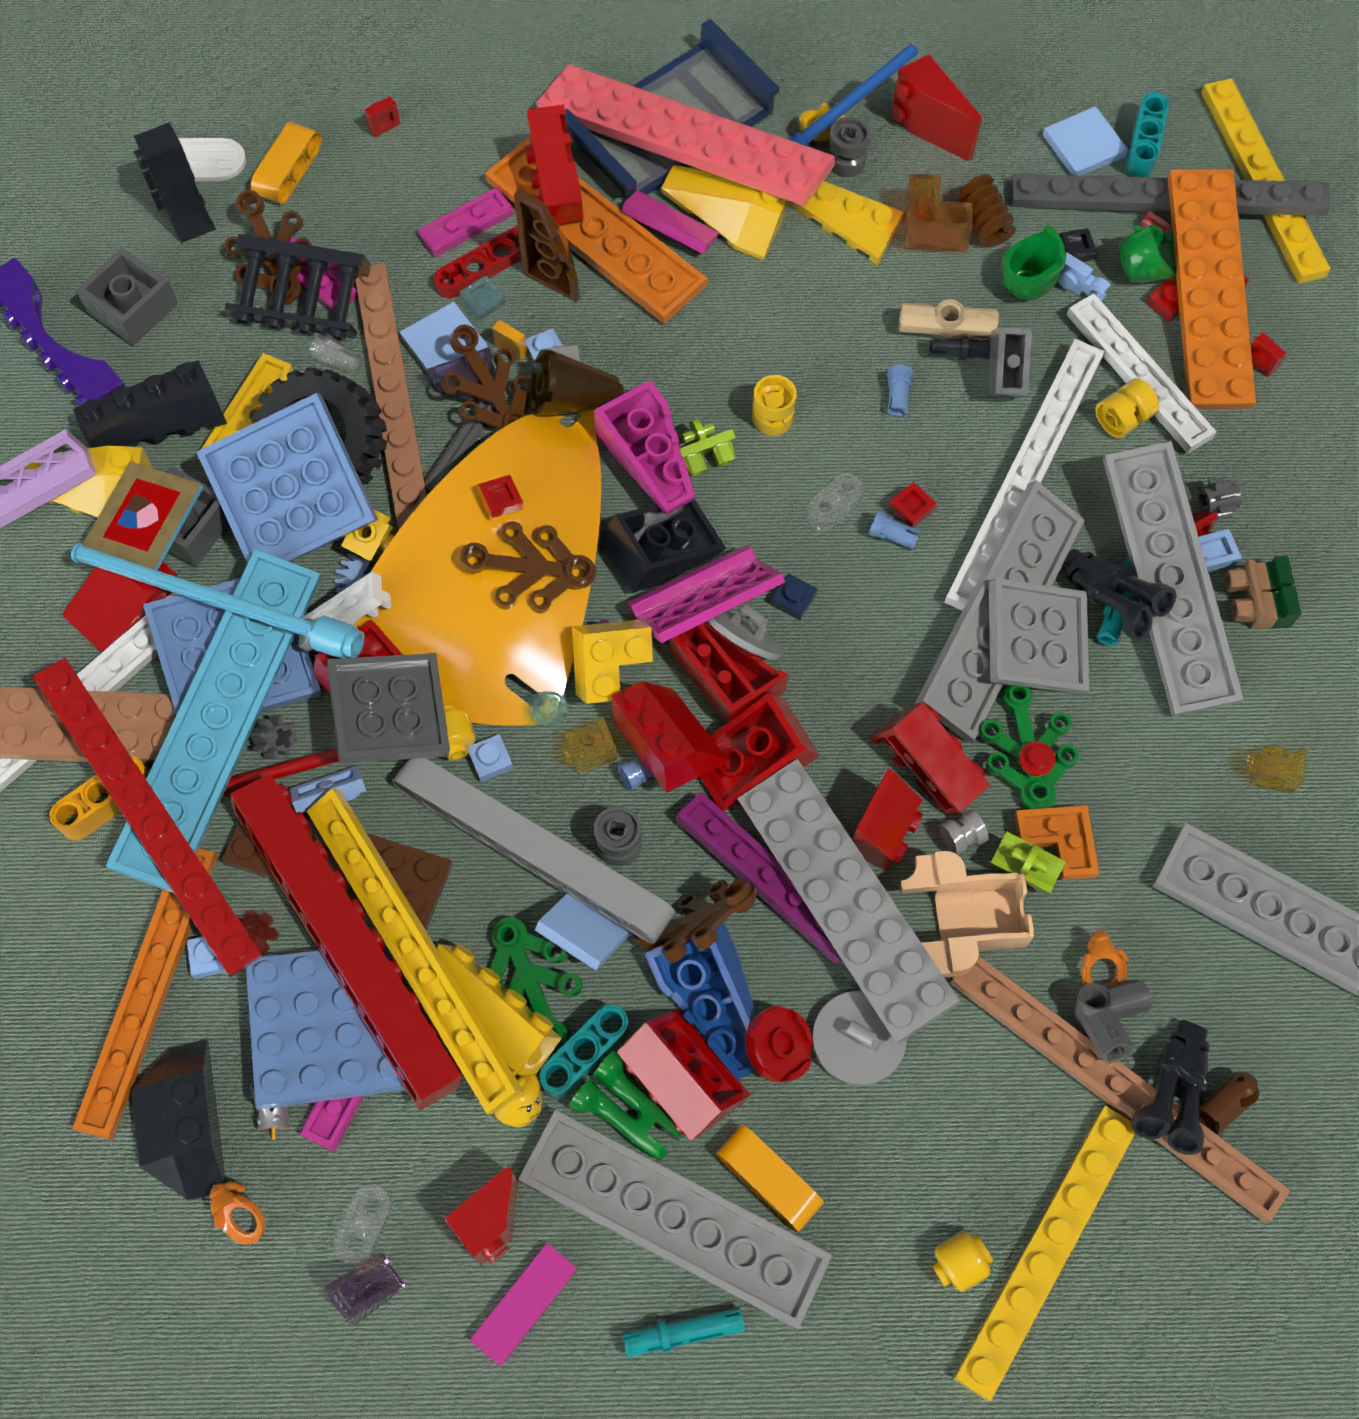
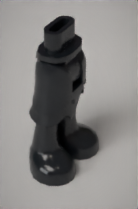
(1107, 583)
(1180, 1074)

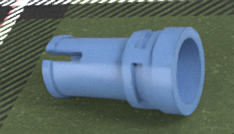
(899, 383)
(886, 527)
(634, 773)

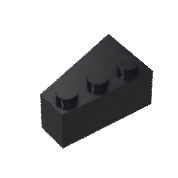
(173, 181)

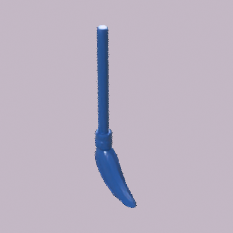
(855, 96)

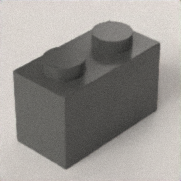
(1009, 362)

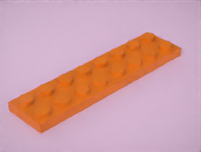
(613, 243)
(1211, 289)

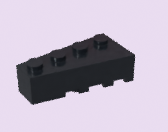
(151, 409)

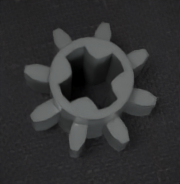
(1220, 497)
(273, 737)

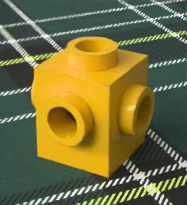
(372, 539)

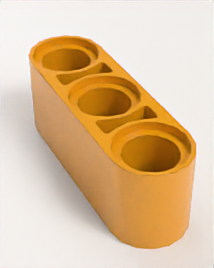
(286, 162)
(83, 802)
(770, 1178)

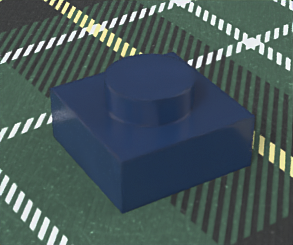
(794, 596)

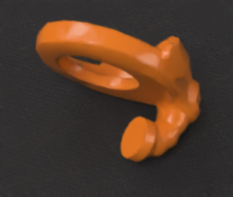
(1100, 948)
(223, 1201)

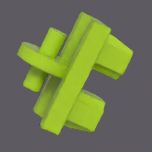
(719, 445)
(1036, 864)

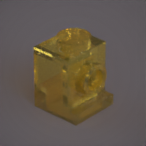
(599, 754)
(1277, 768)

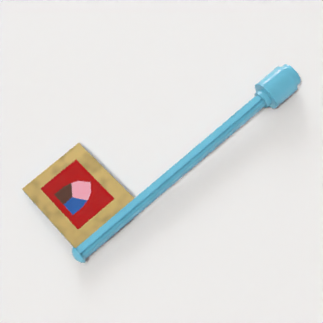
(138, 532)

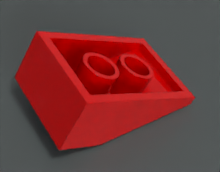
(935, 108)
(111, 605)
(757, 746)

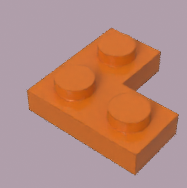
(1068, 831)

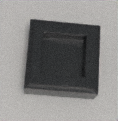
(1079, 244)

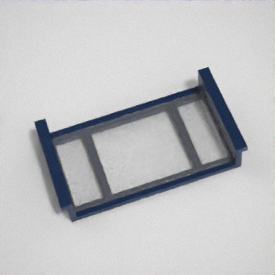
(708, 77)

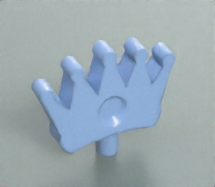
(355, 571)

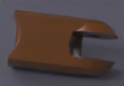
(1228, 1101)

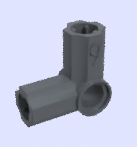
(1099, 1013)

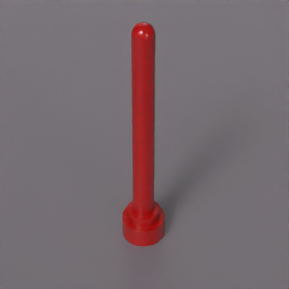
(283, 769)

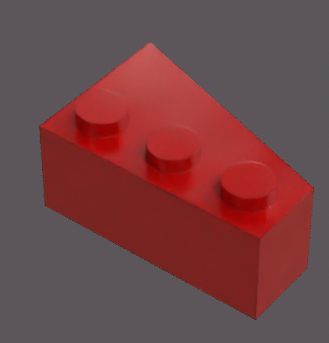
(553, 164)
(724, 671)
(933, 757)

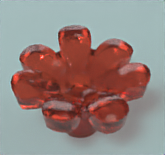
(259, 929)

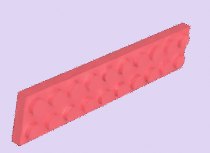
(690, 135)

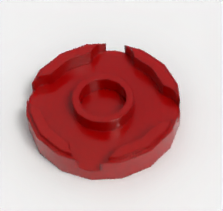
(779, 1044)

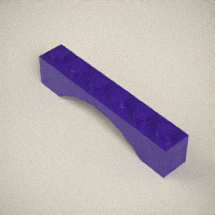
(22, 308)

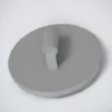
(746, 634)
(854, 1041)

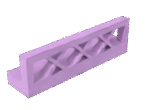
(40, 485)

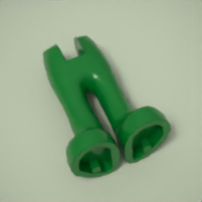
(592, 1099)

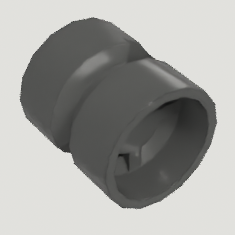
(849, 145)
(618, 836)

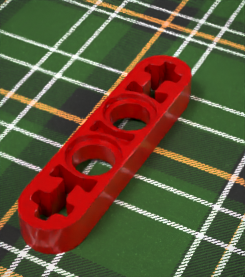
(482, 254)

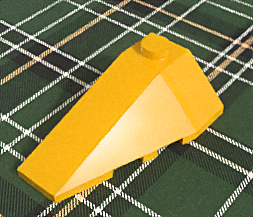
(736, 211)
(109, 465)

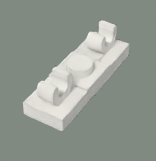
(351, 604)

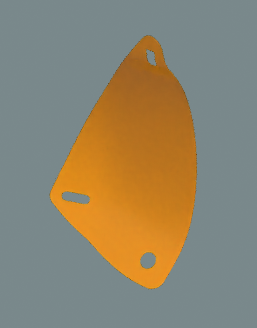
(455, 612)

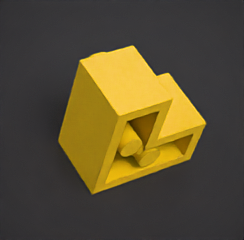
(600, 651)

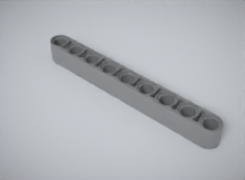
(535, 848)

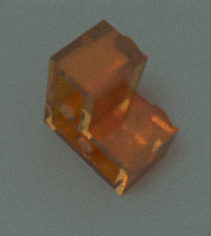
(933, 222)

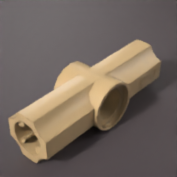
(933, 319)

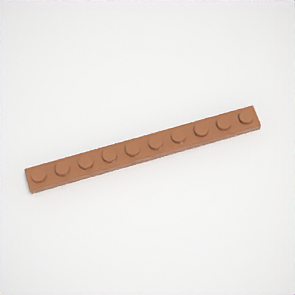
(391, 392)
(1115, 1084)

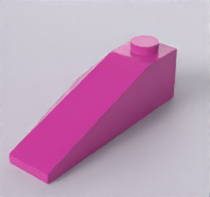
(644, 442)

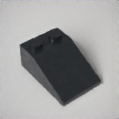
(659, 546)

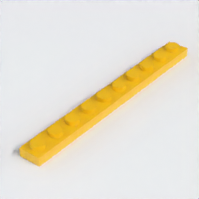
(415, 953)

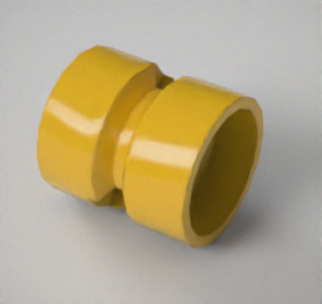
(773, 405)
(1127, 408)

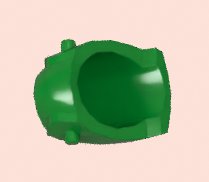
(1148, 255)
(1034, 264)

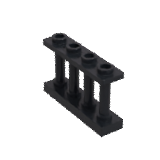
(287, 257)

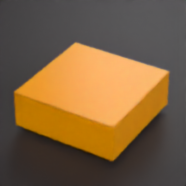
(509, 337)

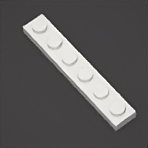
(1132, 362)

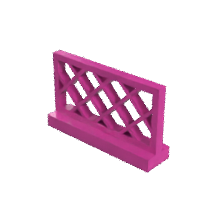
(704, 593)

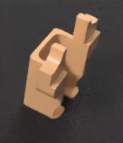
(971, 911)

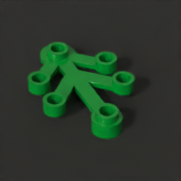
(1025, 732)
(529, 975)

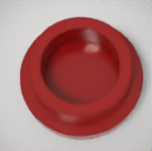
(1037, 759)

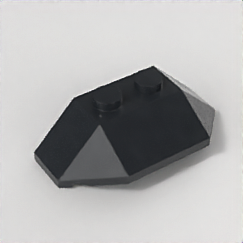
(180, 1122)

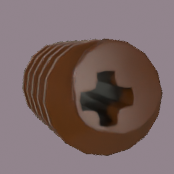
(989, 213)

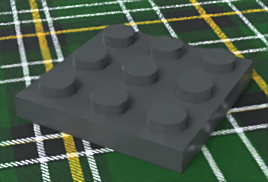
(387, 708)

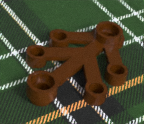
(285, 233)
(491, 389)
(533, 566)
(703, 918)

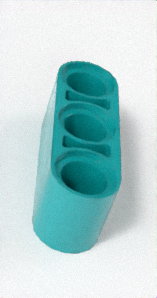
(1147, 135)
(589, 1034)

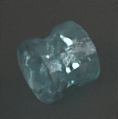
(554, 708)

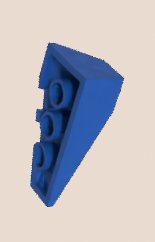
(712, 995)

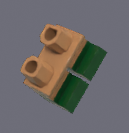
(1267, 594)

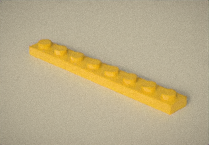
(1257, 163)
(1045, 1255)

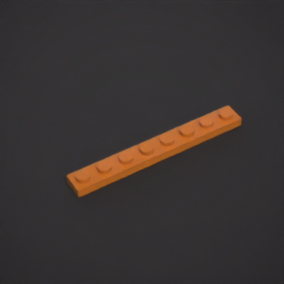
(137, 1014)

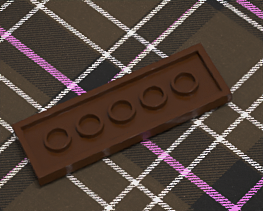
(415, 871)

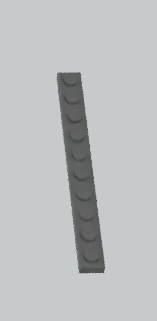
(1153, 194)

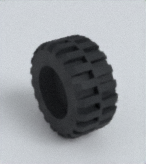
(354, 402)

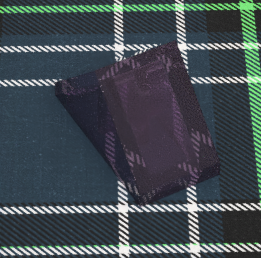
(461, 367)
(364, 1289)

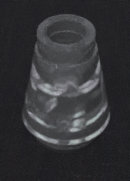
(333, 354)

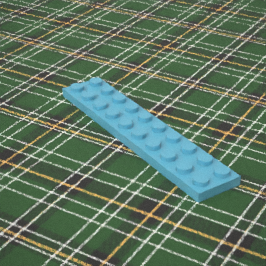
(219, 710)

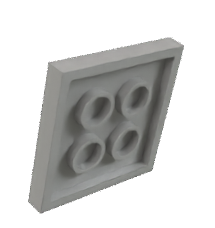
(1038, 636)

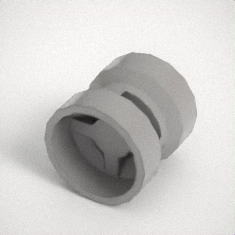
(964, 832)

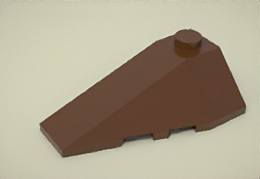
(544, 247)

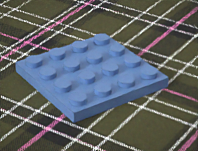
(288, 482)
(183, 633)
(310, 1035)

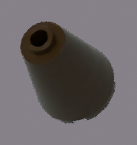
(569, 385)

